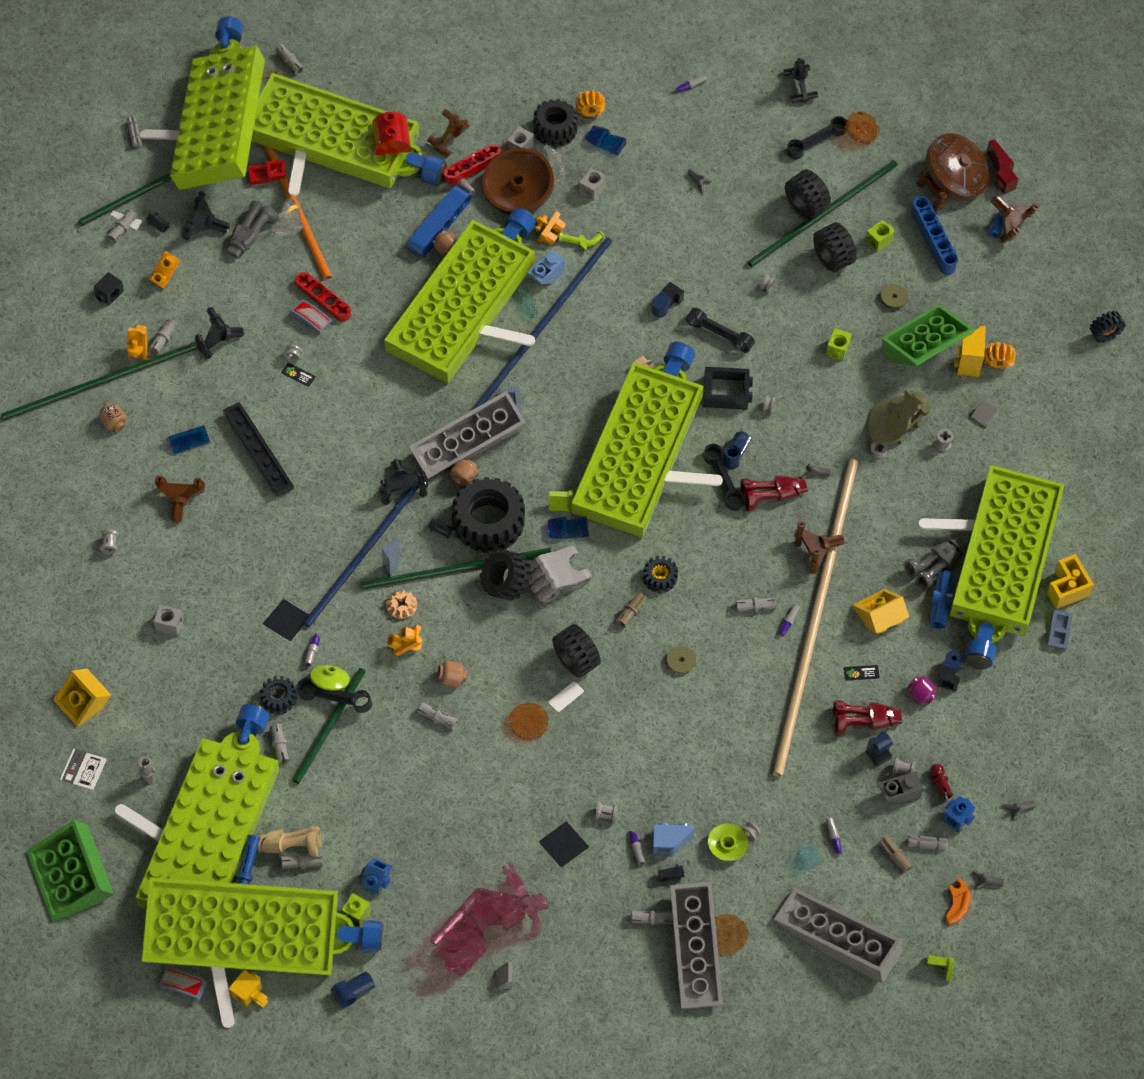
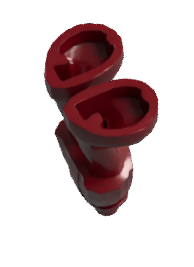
(783, 489)
(877, 717)

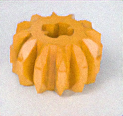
(590, 103)
(999, 355)

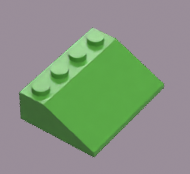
(924, 336)
(69, 871)

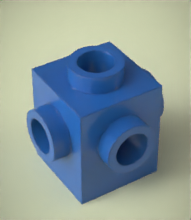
(959, 813)
(375, 876)

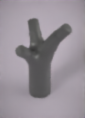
(699, 178)
(816, 471)
(1020, 807)
(988, 880)

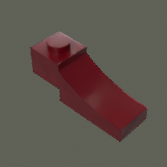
(1005, 177)

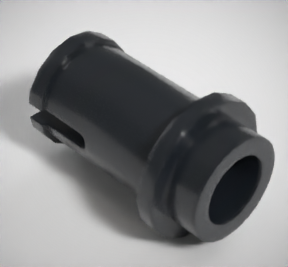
(154, 219)
(440, 527)
(671, 873)

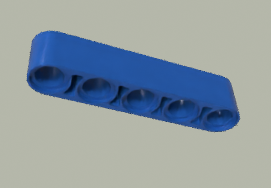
(439, 221)
(934, 235)

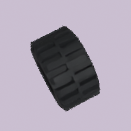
(552, 133)
(807, 193)
(835, 247)
(517, 577)
(576, 650)

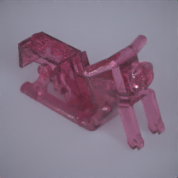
(478, 912)

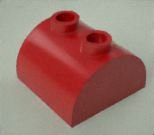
(391, 133)

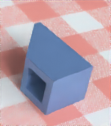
(548, 268)
(670, 838)

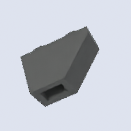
(902, 789)

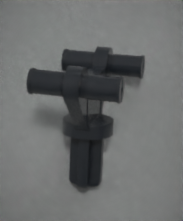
(800, 73)
(203, 219)
(218, 332)
(401, 480)

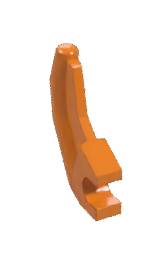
(961, 900)

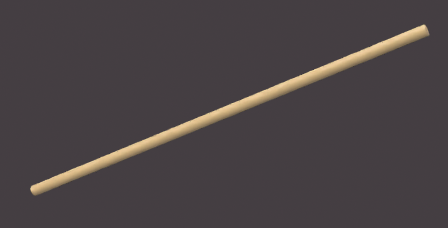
(814, 622)

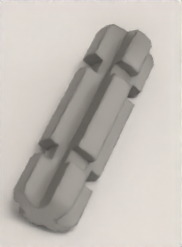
(134, 132)
(927, 842)

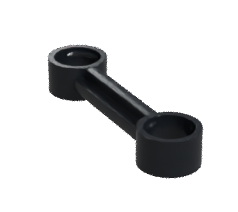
(816, 137)
(698, 319)
(727, 484)
(337, 696)

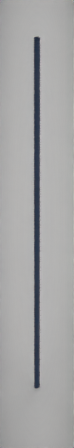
(484, 398)

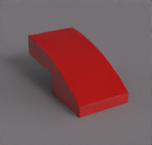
(267, 173)

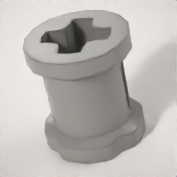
(944, 440)
(109, 541)
(902, 767)
(606, 812)

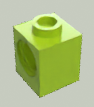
(880, 235)
(841, 339)
(356, 910)

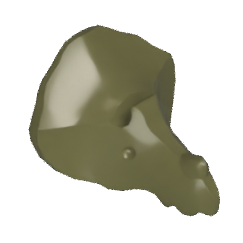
(894, 417)

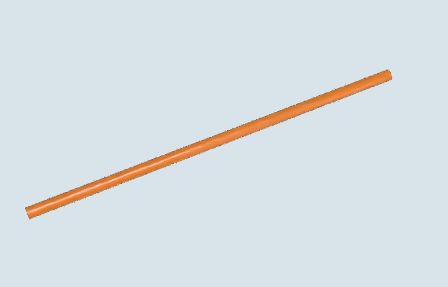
(306, 231)

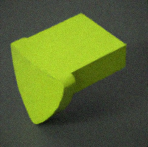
(561, 500)
(942, 961)

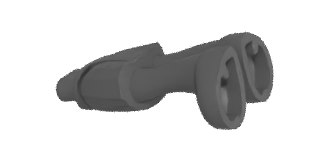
(245, 237)
(944, 554)

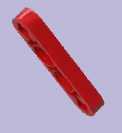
(454, 173)
(325, 295)

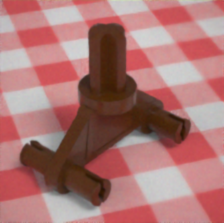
(454, 129)
(939, 195)
(1012, 216)
(179, 494)
(815, 544)

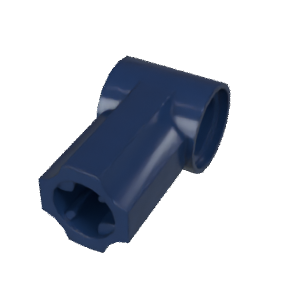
(736, 449)
(348, 991)

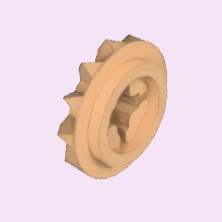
(403, 611)

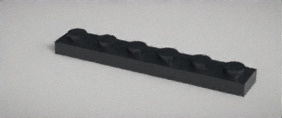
(258, 449)

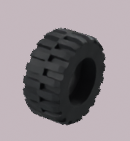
(488, 535)

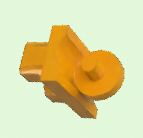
(554, 223)
(164, 269)
(137, 342)
(406, 640)

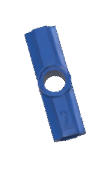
(942, 600)

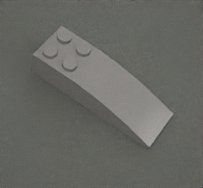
(468, 435)
(840, 935)
(696, 945)

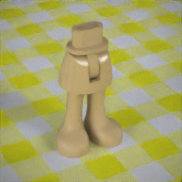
(278, 841)

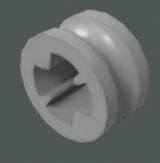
(768, 283)
(293, 353)
(769, 404)
(878, 455)
(751, 830)

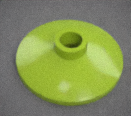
(329, 677)
(728, 834)

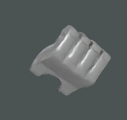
(553, 573)

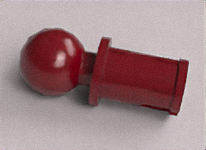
(937, 772)

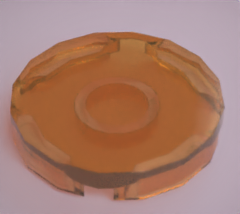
(862, 127)
(529, 721)
(728, 940)

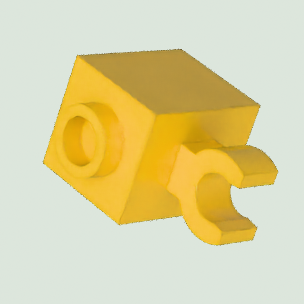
(247, 988)

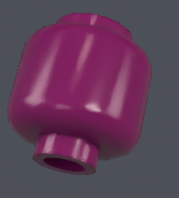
(921, 690)

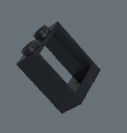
(727, 401)

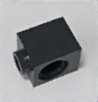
(108, 288)

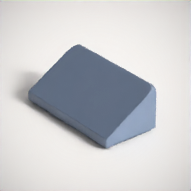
(391, 556)

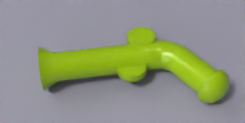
(584, 243)

